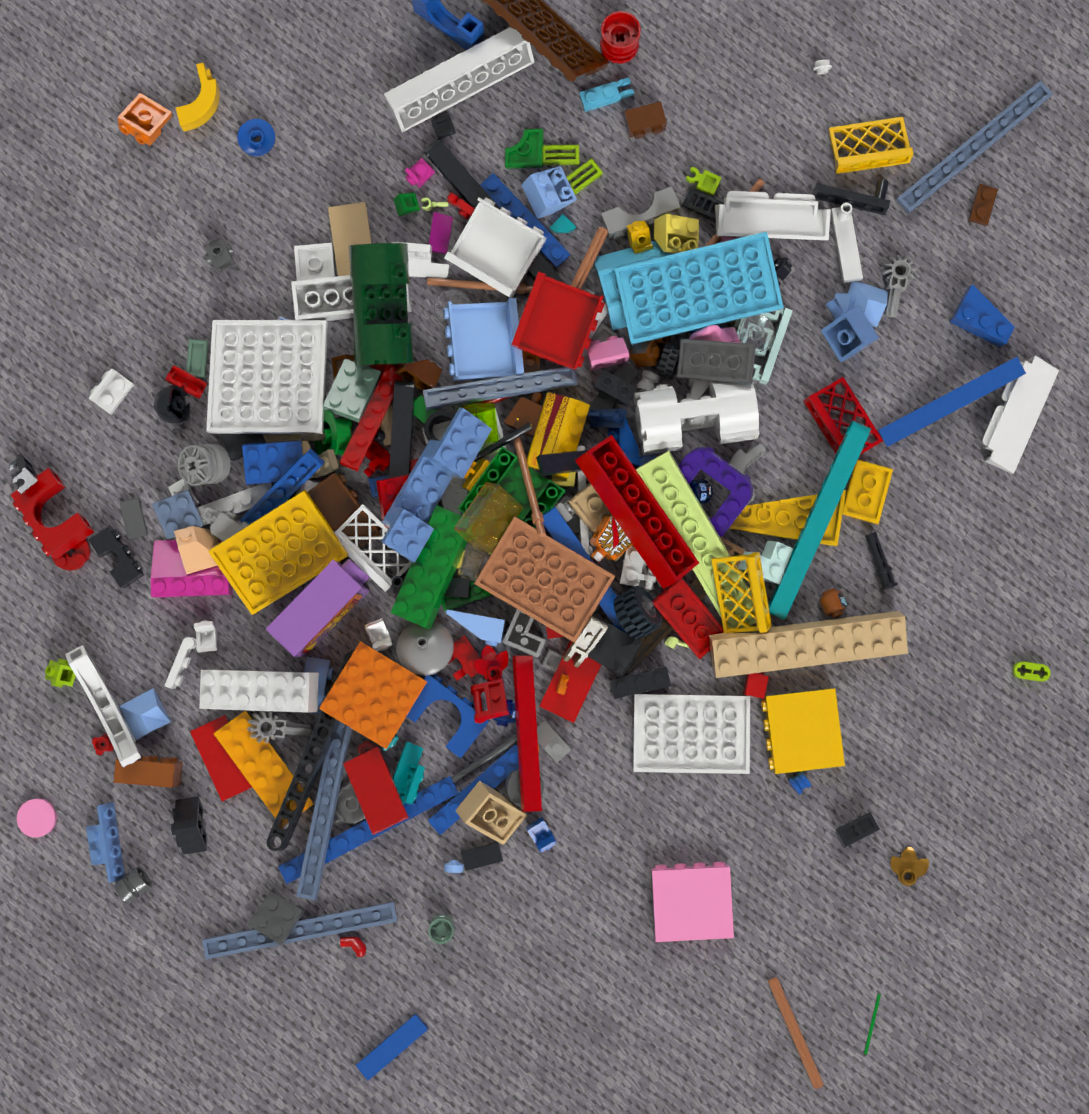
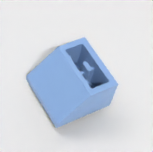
(548, 191)

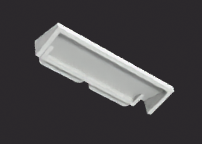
(782, 217)
(1015, 420)

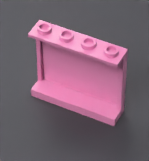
(692, 902)

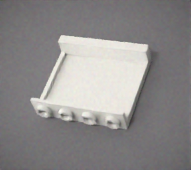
(497, 247)

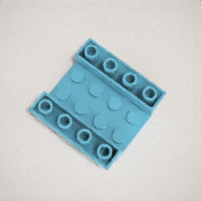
(604, 269)

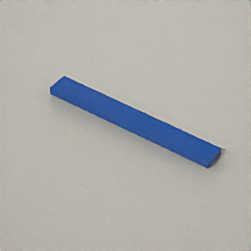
(952, 401)
(563, 534)

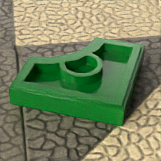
(527, 152)

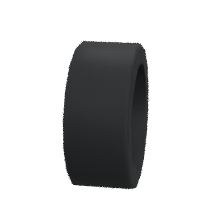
(428, 428)

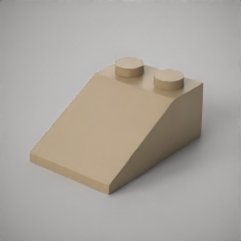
(490, 813)

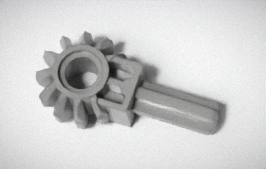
(897, 283)
(276, 727)

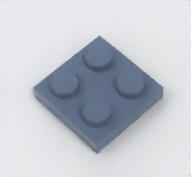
(177, 513)

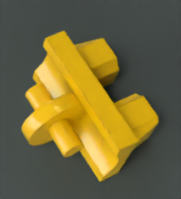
(474, 474)

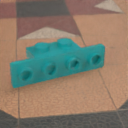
(408, 773)

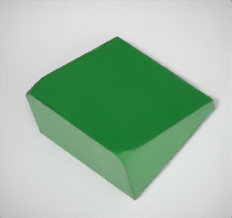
(406, 203)

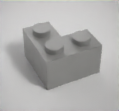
(519, 636)

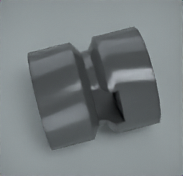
(130, 887)

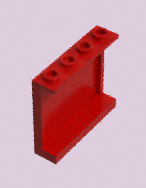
(557, 322)

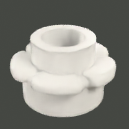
(822, 66)

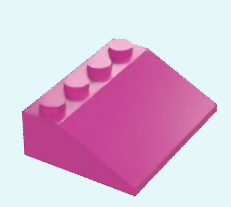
(171, 580)

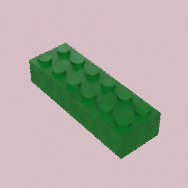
(432, 571)

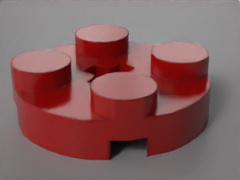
(78, 558)

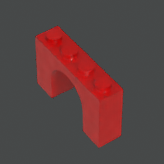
(56, 539)

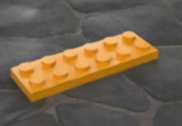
(258, 764)

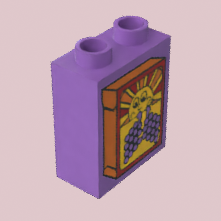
(319, 607)

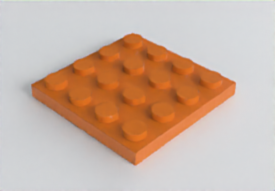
(373, 695)

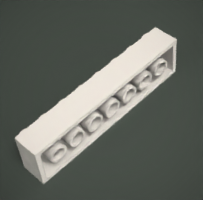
(459, 78)

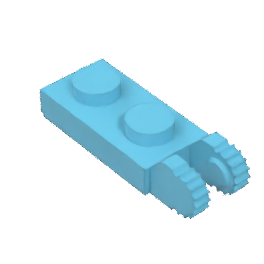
(605, 94)

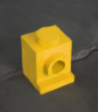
(639, 236)

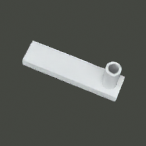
(846, 243)

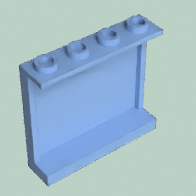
(482, 340)

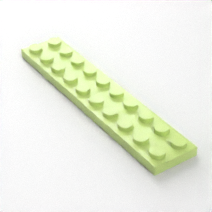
(689, 518)

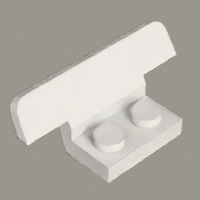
(420, 262)

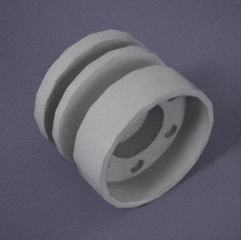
(204, 464)

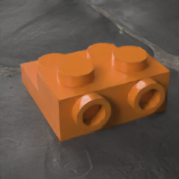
(143, 119)

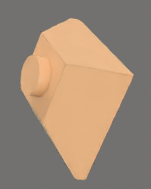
(194, 547)

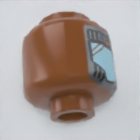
(833, 602)

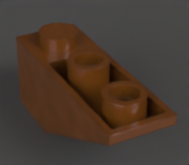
(648, 352)

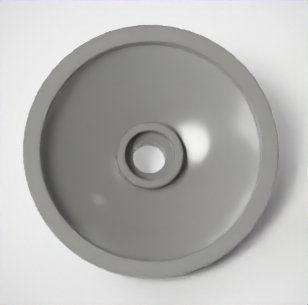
(429, 657)

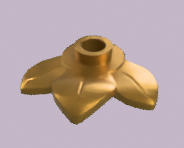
(909, 863)

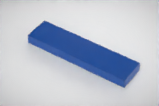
(392, 1046)

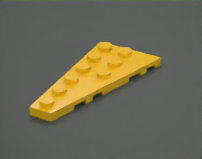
(787, 518)

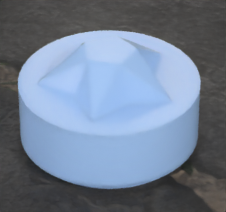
(454, 867)

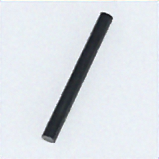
(503, 441)

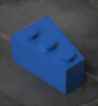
(982, 318)

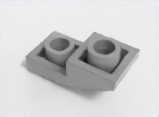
(564, 508)

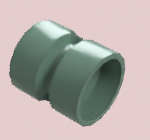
(441, 929)

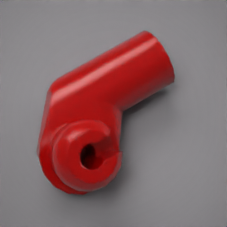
(355, 943)

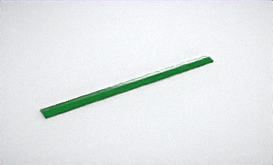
(872, 1024)

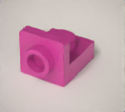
(419, 173)

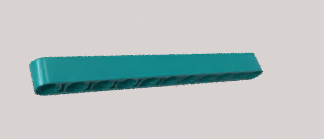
(818, 519)

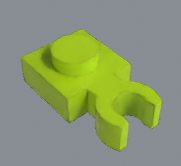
(706, 182)

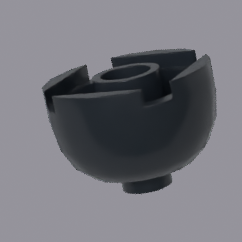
(171, 404)

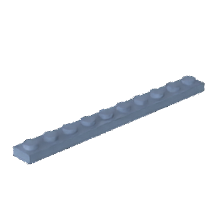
(974, 147)
(323, 814)
(303, 930)

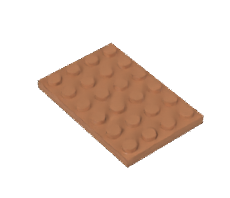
(544, 579)

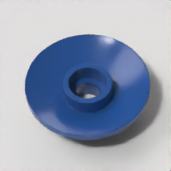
(252, 129)

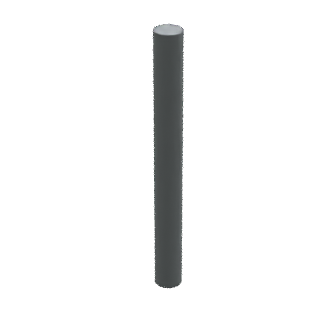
(484, 759)

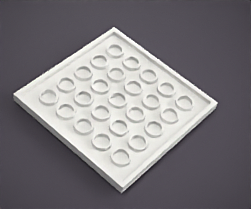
(267, 376)

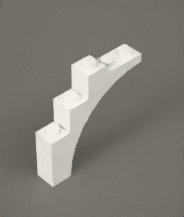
(104, 705)

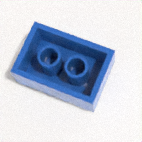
(270, 460)

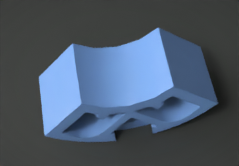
(322, 667)

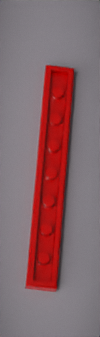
(527, 734)

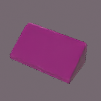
(440, 233)

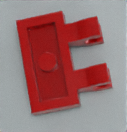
(379, 458)
(466, 655)

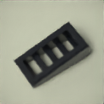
(699, 210)

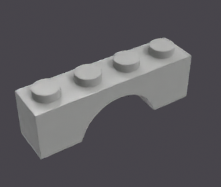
(616, 219)

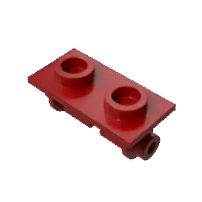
(188, 381)

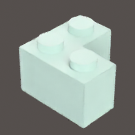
(773, 561)

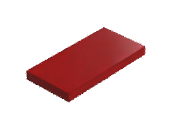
(688, 617)
(577, 688)
(220, 766)
(375, 790)

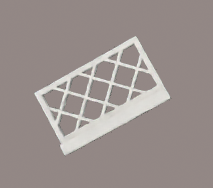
(360, 558)

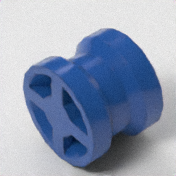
(799, 782)

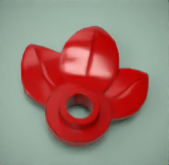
(491, 661)

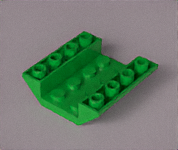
(506, 472)

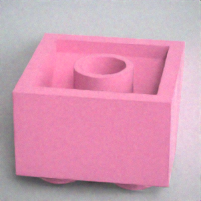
(607, 353)

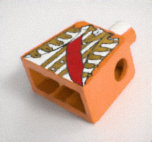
(609, 540)

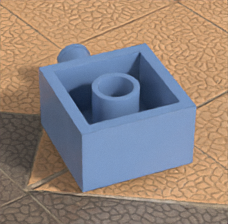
(848, 332)

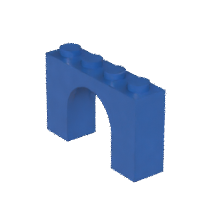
(464, 32)
(468, 730)

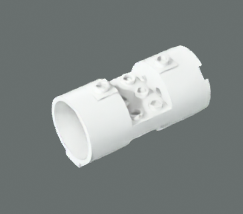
(728, 408)

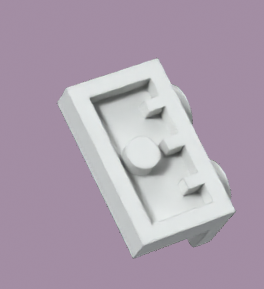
(110, 391)

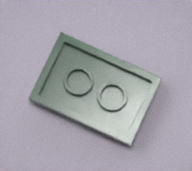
(351, 390)

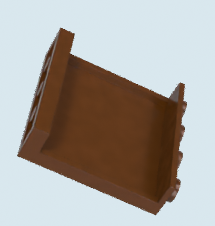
(338, 505)

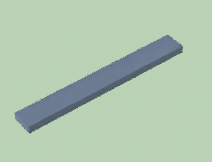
(499, 387)

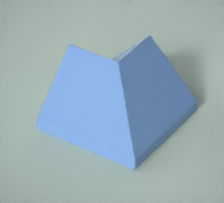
(870, 299)
(145, 714)

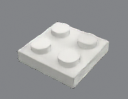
(314, 261)

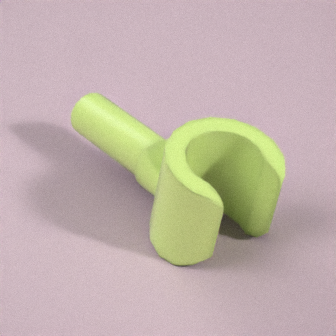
(433, 204)
(672, 641)

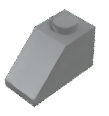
(552, 741)

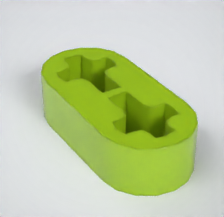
(1030, 676)

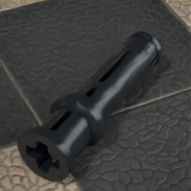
(883, 570)

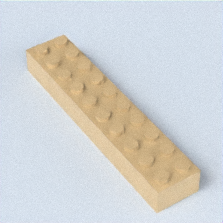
(809, 644)

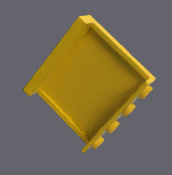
(803, 731)

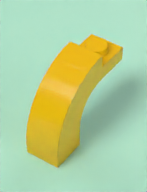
(203, 108)

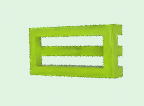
(561, 155)
(595, 168)

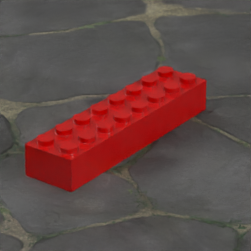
(637, 512)

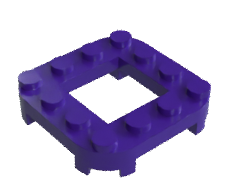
(725, 474)

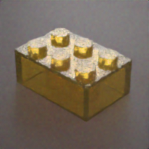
(488, 517)

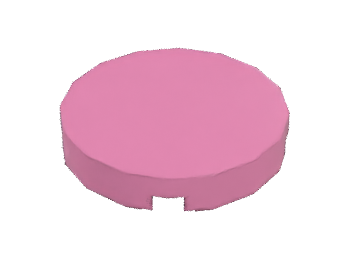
(36, 817)

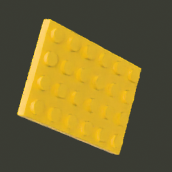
(278, 552)

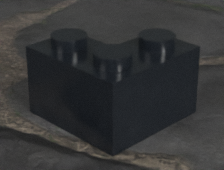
(189, 825)

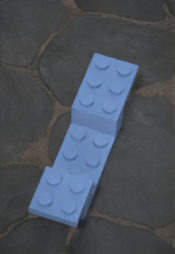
(428, 482)

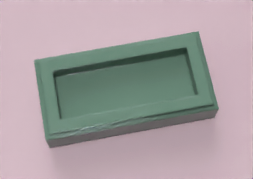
(197, 358)

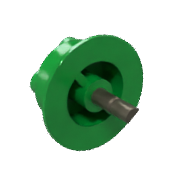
(335, 434)

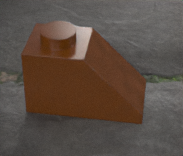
(423, 372)

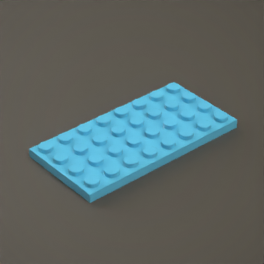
(699, 288)

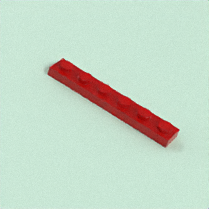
(371, 420)

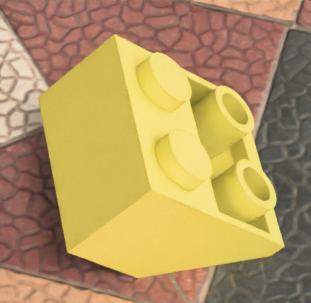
(676, 233)

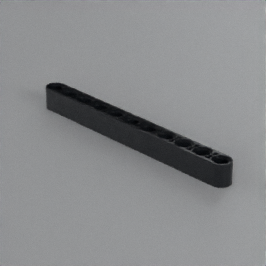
(471, 191)
(301, 776)

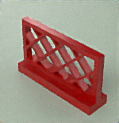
(828, 425)

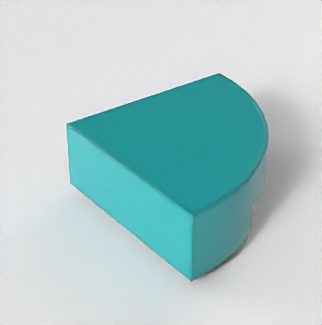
(563, 225)

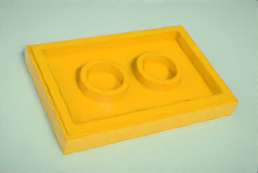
(867, 491)

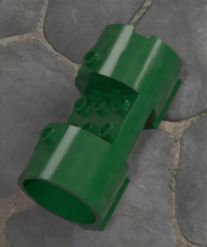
(380, 303)

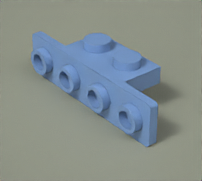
(105, 842)

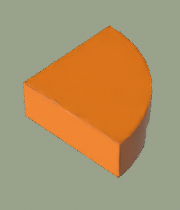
(561, 688)

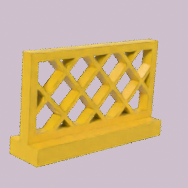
(877, 158)
(758, 593)

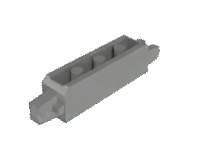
(222, 523)

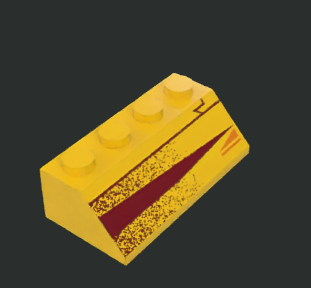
(558, 428)

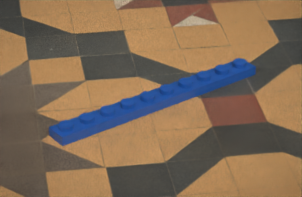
(361, 833)

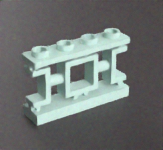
(774, 347)

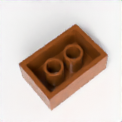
(150, 772)

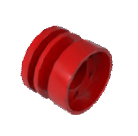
(620, 37)

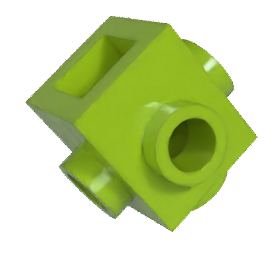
(59, 673)

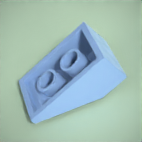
(483, 627)

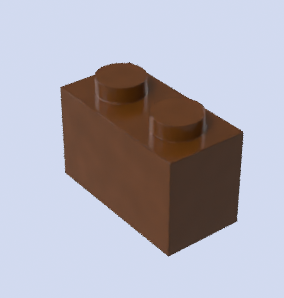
(645, 120)

